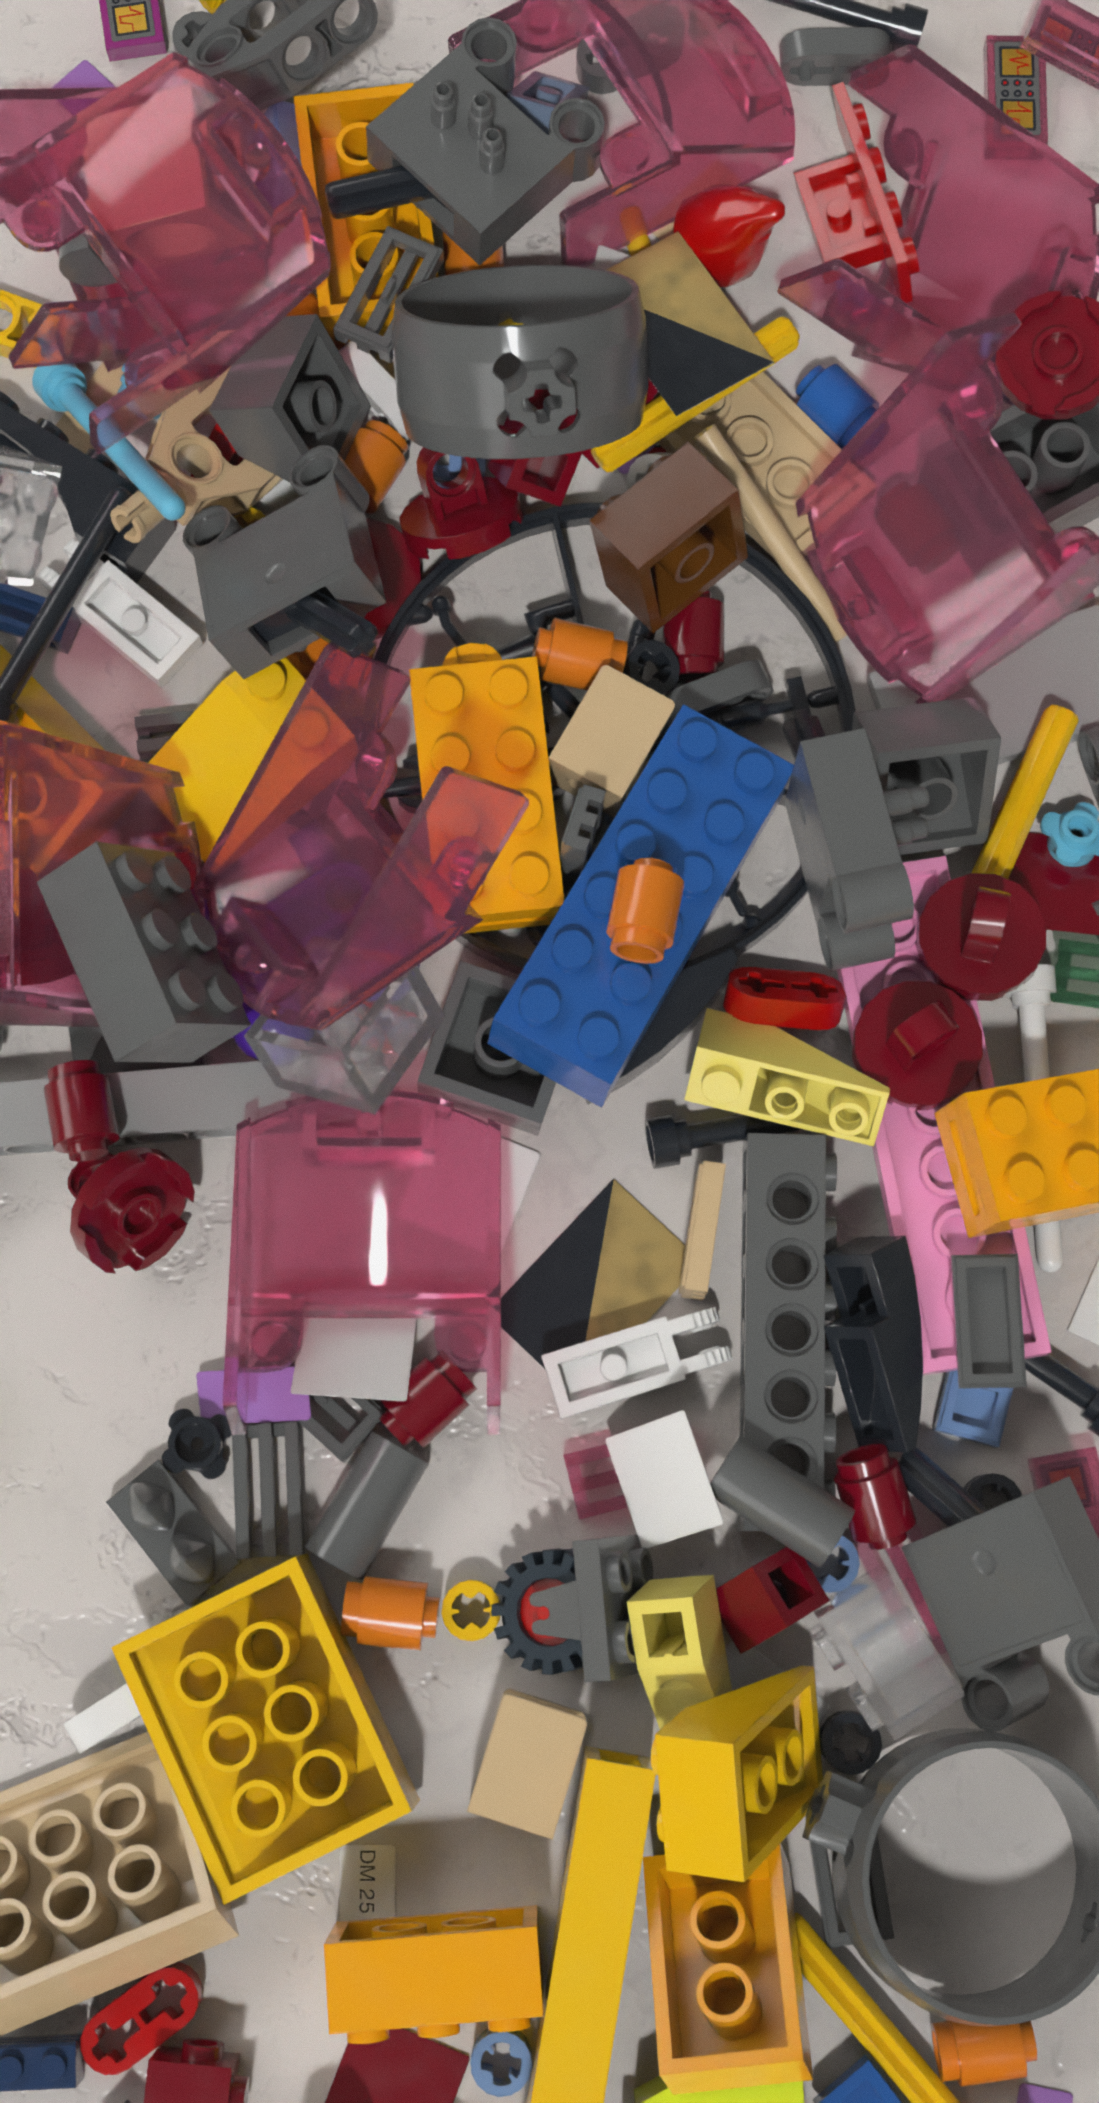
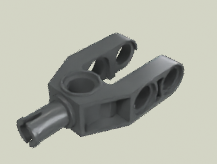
(257, 57)

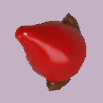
(728, 229)

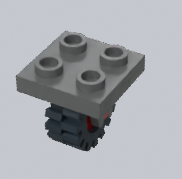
(572, 1607)

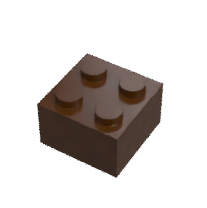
(669, 536)

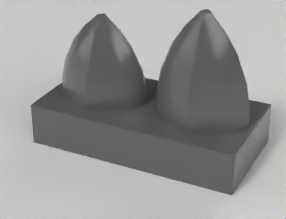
(174, 1532)

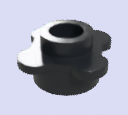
(182, 1456)

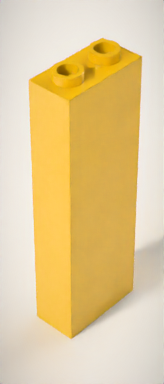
(592, 1928)

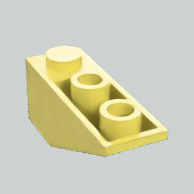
(782, 1080)
(679, 1643)

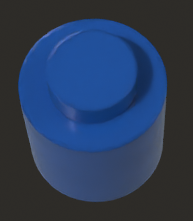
(835, 402)

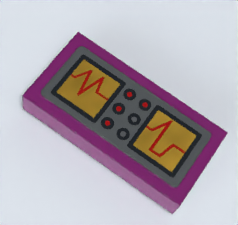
(132, 28)

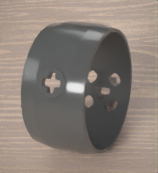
(577, 340)
(847, 1818)

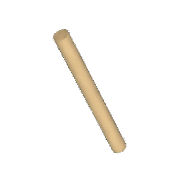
(769, 527)

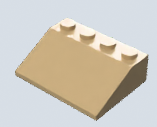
(98, 1882)

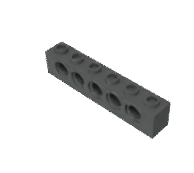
(804, 1165)

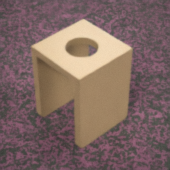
(610, 737)
(528, 1763)

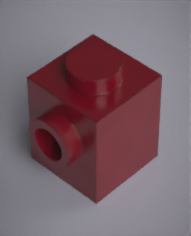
(537, 477)
(768, 1598)
(195, 2074)

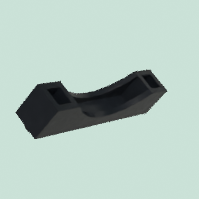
(82, 486)

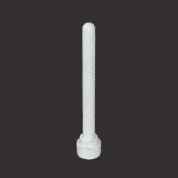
(1031, 1002)

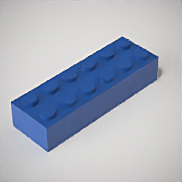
(701, 811)

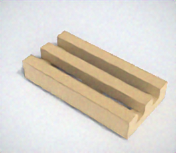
(702, 1230)

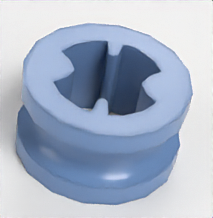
(851, 1563)
(484, 2072)

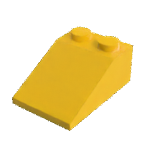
(225, 744)
(737, 1775)

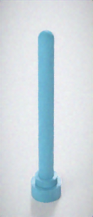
(65, 390)

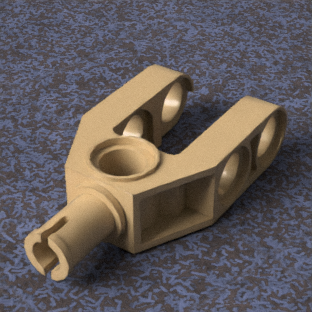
(179, 446)

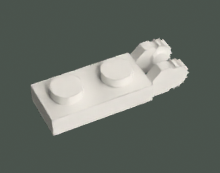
(130, 620)
(628, 1363)

